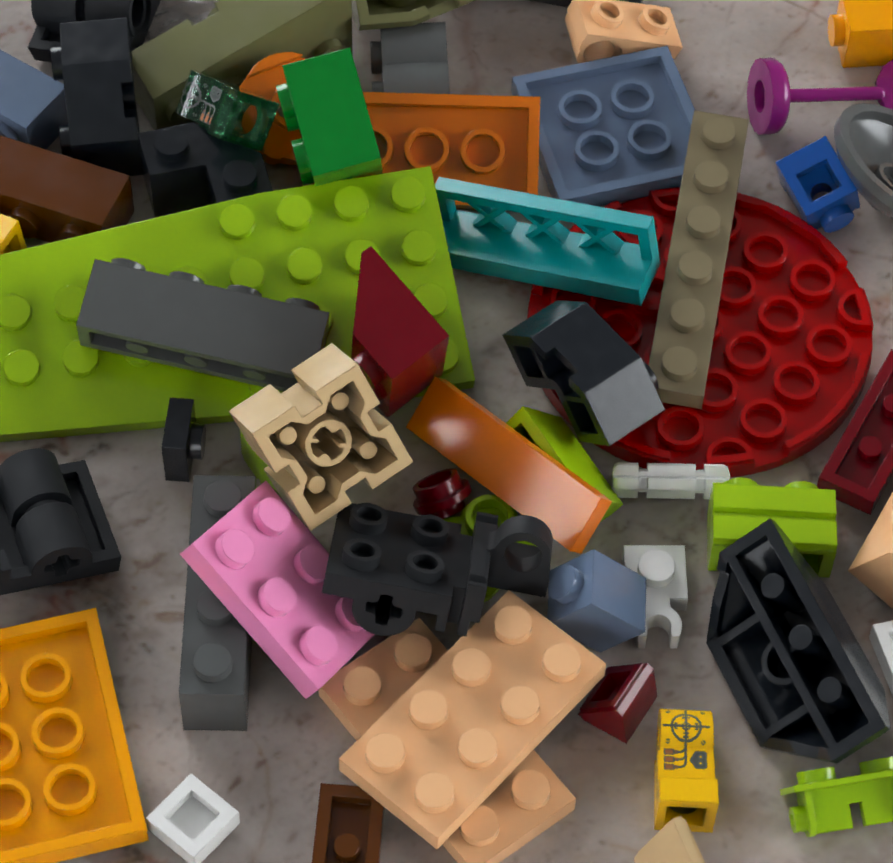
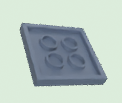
(611, 126)

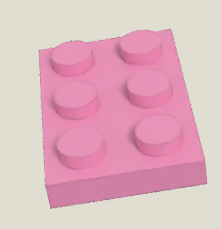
(272, 582)

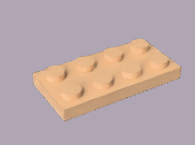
(472, 718)
(513, 813)

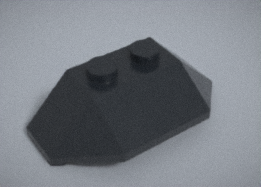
(791, 652)

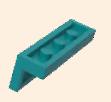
(546, 250)

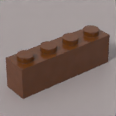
(59, 194)

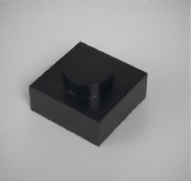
(182, 440)

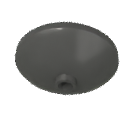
(866, 152)

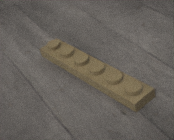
(697, 258)

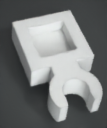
(665, 586)

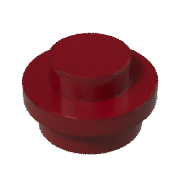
(441, 494)

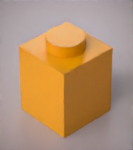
(862, 32)

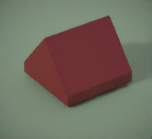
(621, 700)

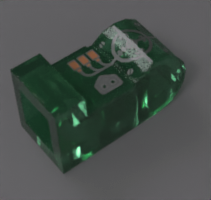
(221, 107)

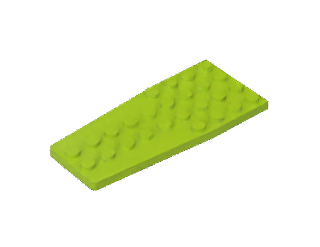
(277, 242)

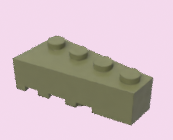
(230, 44)

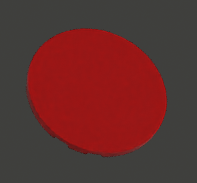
(783, 349)

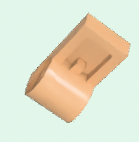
(619, 27)

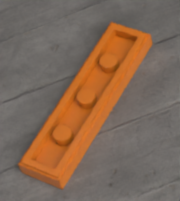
(508, 464)

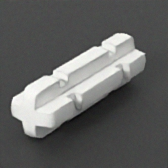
(666, 480)

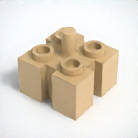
(321, 436)

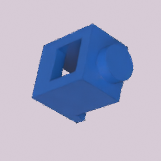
(815, 171)

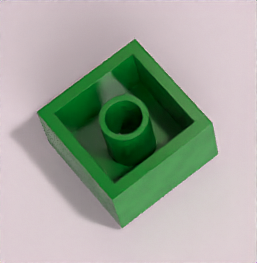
(330, 111)

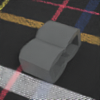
(411, 59)

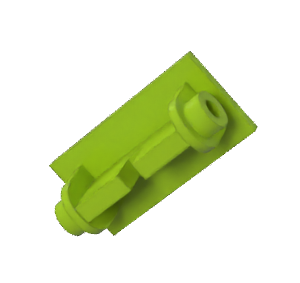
(826, 800)

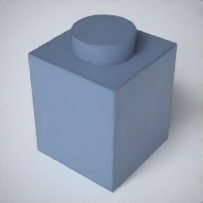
(597, 600)

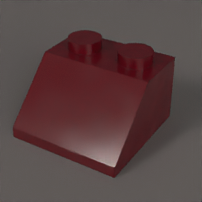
(394, 336)

